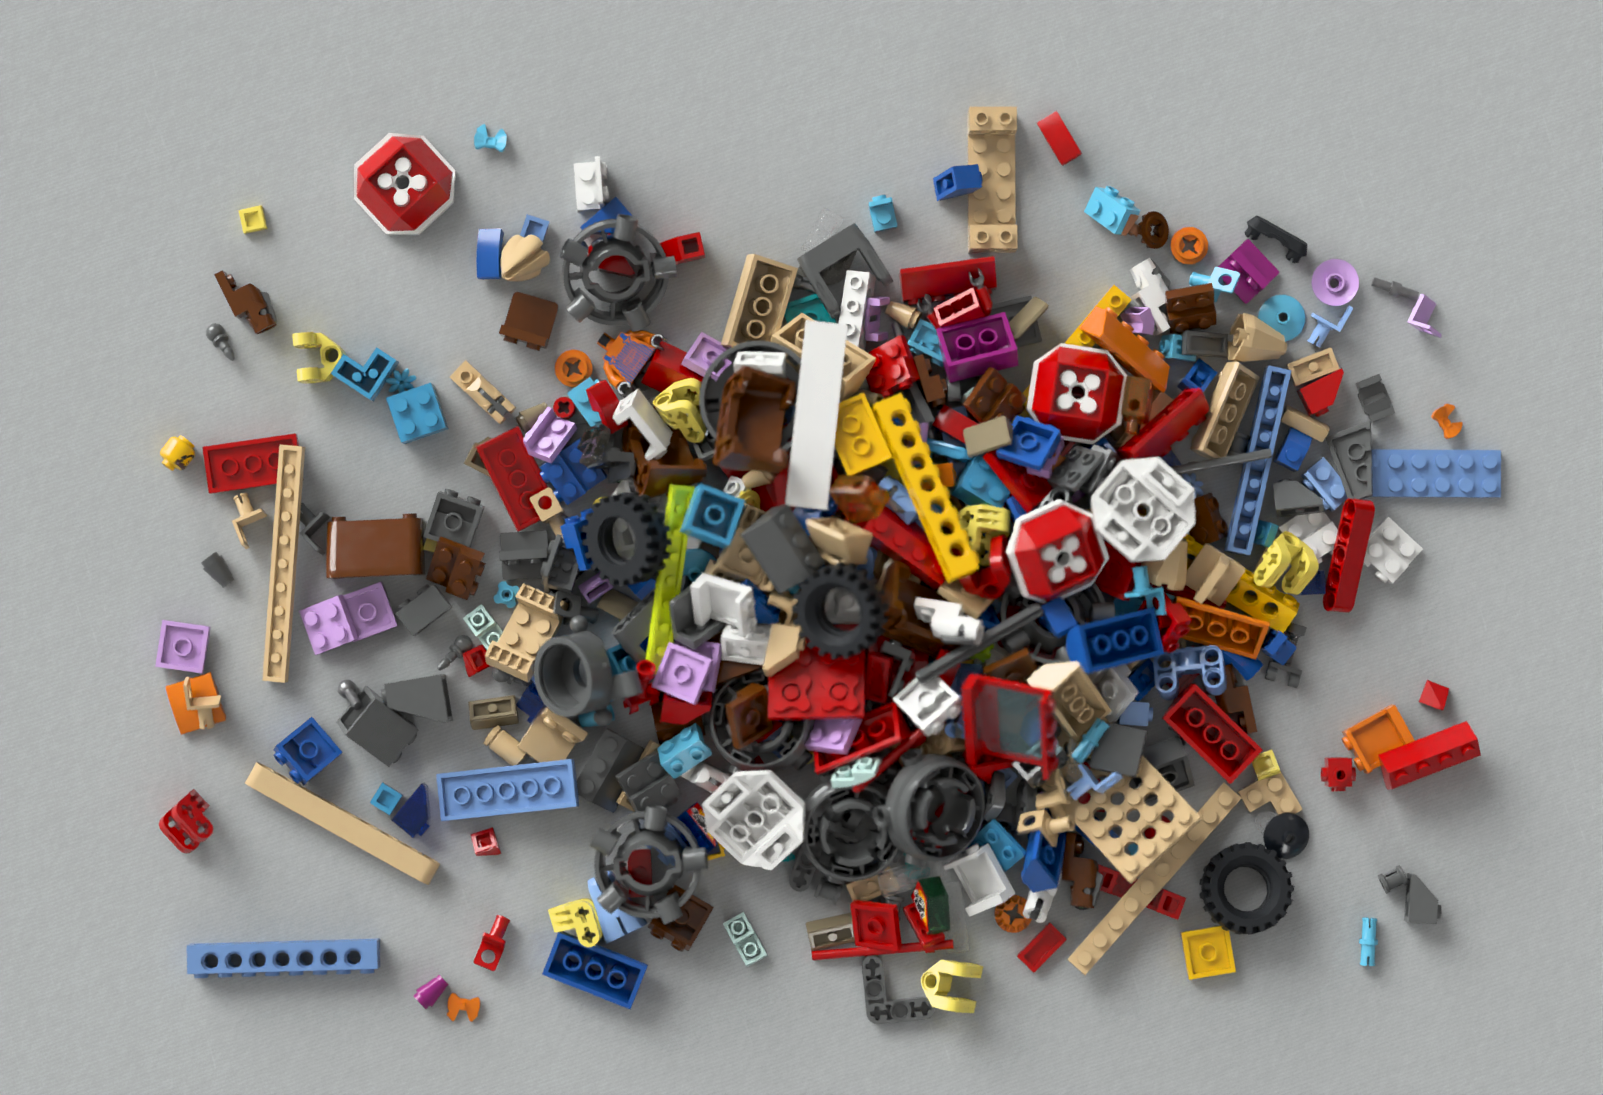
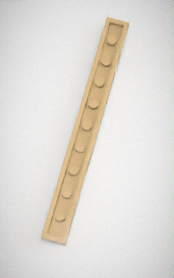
(283, 563)
(1152, 881)

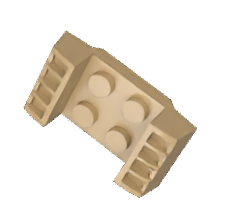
(737, 561)
(525, 633)

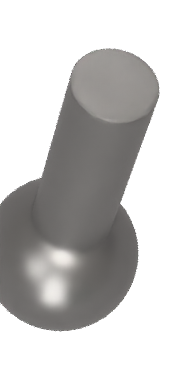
(348, 689)

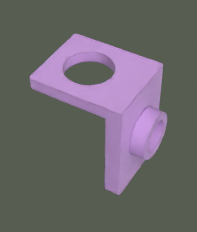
(1421, 314)

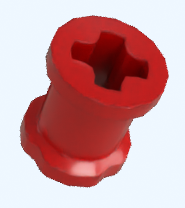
(557, 408)

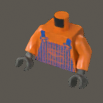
(628, 356)

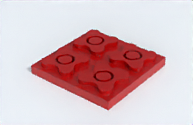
(819, 686)

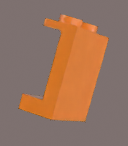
(1375, 736)

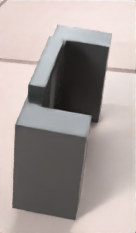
(1369, 388)

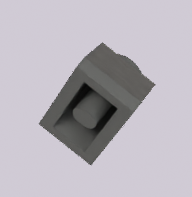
(1295, 499)
(1420, 903)

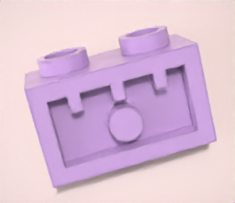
(548, 436)

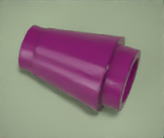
(430, 992)

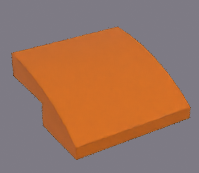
(201, 687)

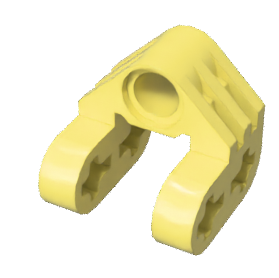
(312, 340)
(676, 403)
(988, 520)
(1284, 551)
(568, 917)
(943, 973)

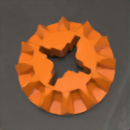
(1189, 234)
(572, 357)
(1003, 918)

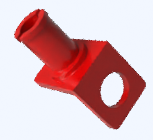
(493, 942)

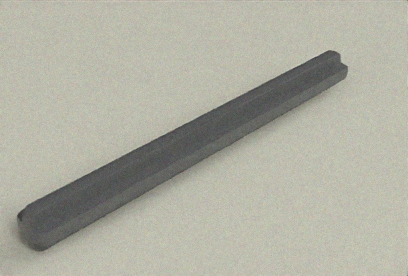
(989, 638)

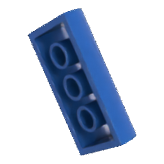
(1115, 641)
(595, 970)

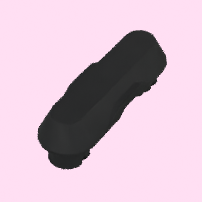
(1259, 225)

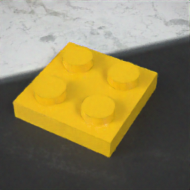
(1207, 952)

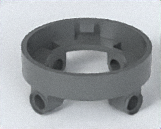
(712, 390)

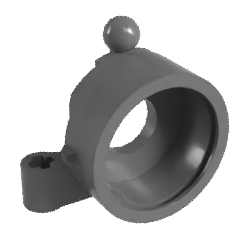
(560, 681)

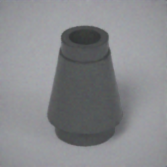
(217, 569)

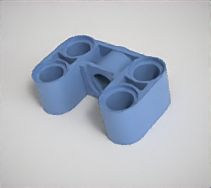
(1190, 661)

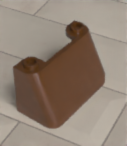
(753, 421)
(674, 467)
(375, 547)
(902, 617)

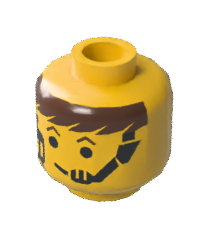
(177, 453)

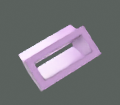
(1139, 319)
(592, 583)

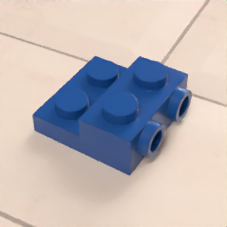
(1031, 443)
(570, 476)
(573, 538)
(306, 751)

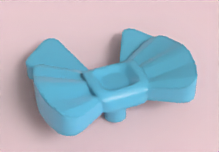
(497, 142)

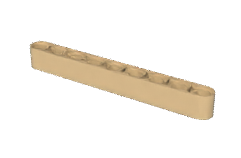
(342, 823)

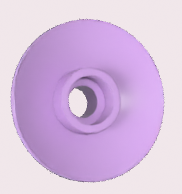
(1345, 276)

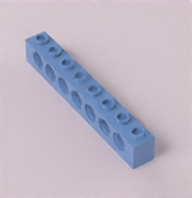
(1255, 473)
(198, 953)

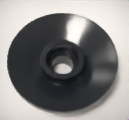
(1282, 826)

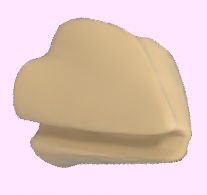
(523, 258)

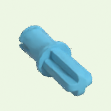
(1090, 740)

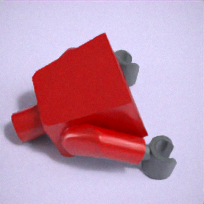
(961, 308)

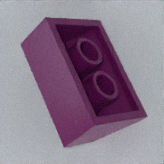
(976, 345)

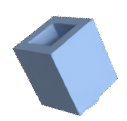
(1136, 714)

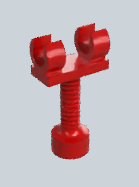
(646, 672)

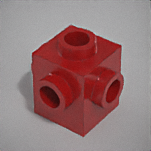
(1336, 764)

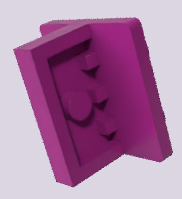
(1254, 271)

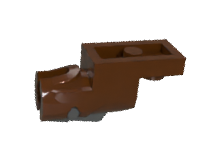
(248, 302)
(1235, 699)
(1081, 872)

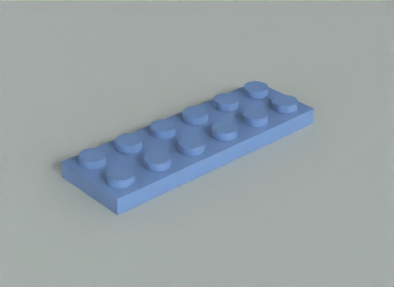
(1436, 473)
(507, 790)

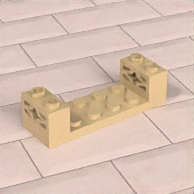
(992, 207)

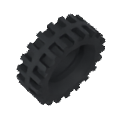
(649, 538)
(816, 623)
(1274, 873)

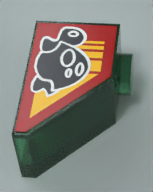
(932, 904)

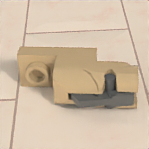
(482, 392)

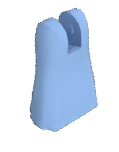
(615, 924)

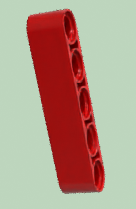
(1348, 555)

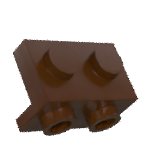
(1208, 521)

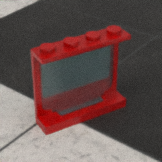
(1009, 722)

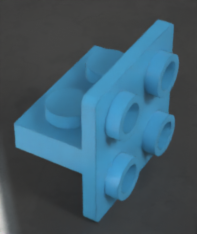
(1002, 843)

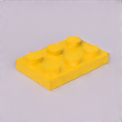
(859, 436)

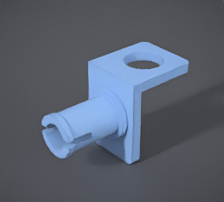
(1324, 327)
(1089, 781)

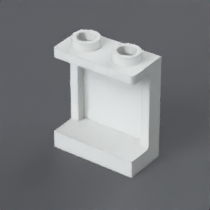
(764, 361)
(647, 421)
(723, 602)
(981, 878)

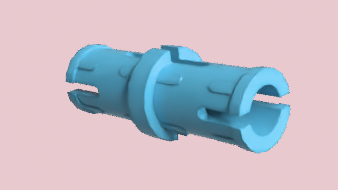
(1368, 941)

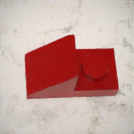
(988, 764)

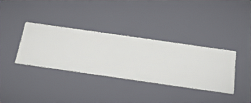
(816, 415)

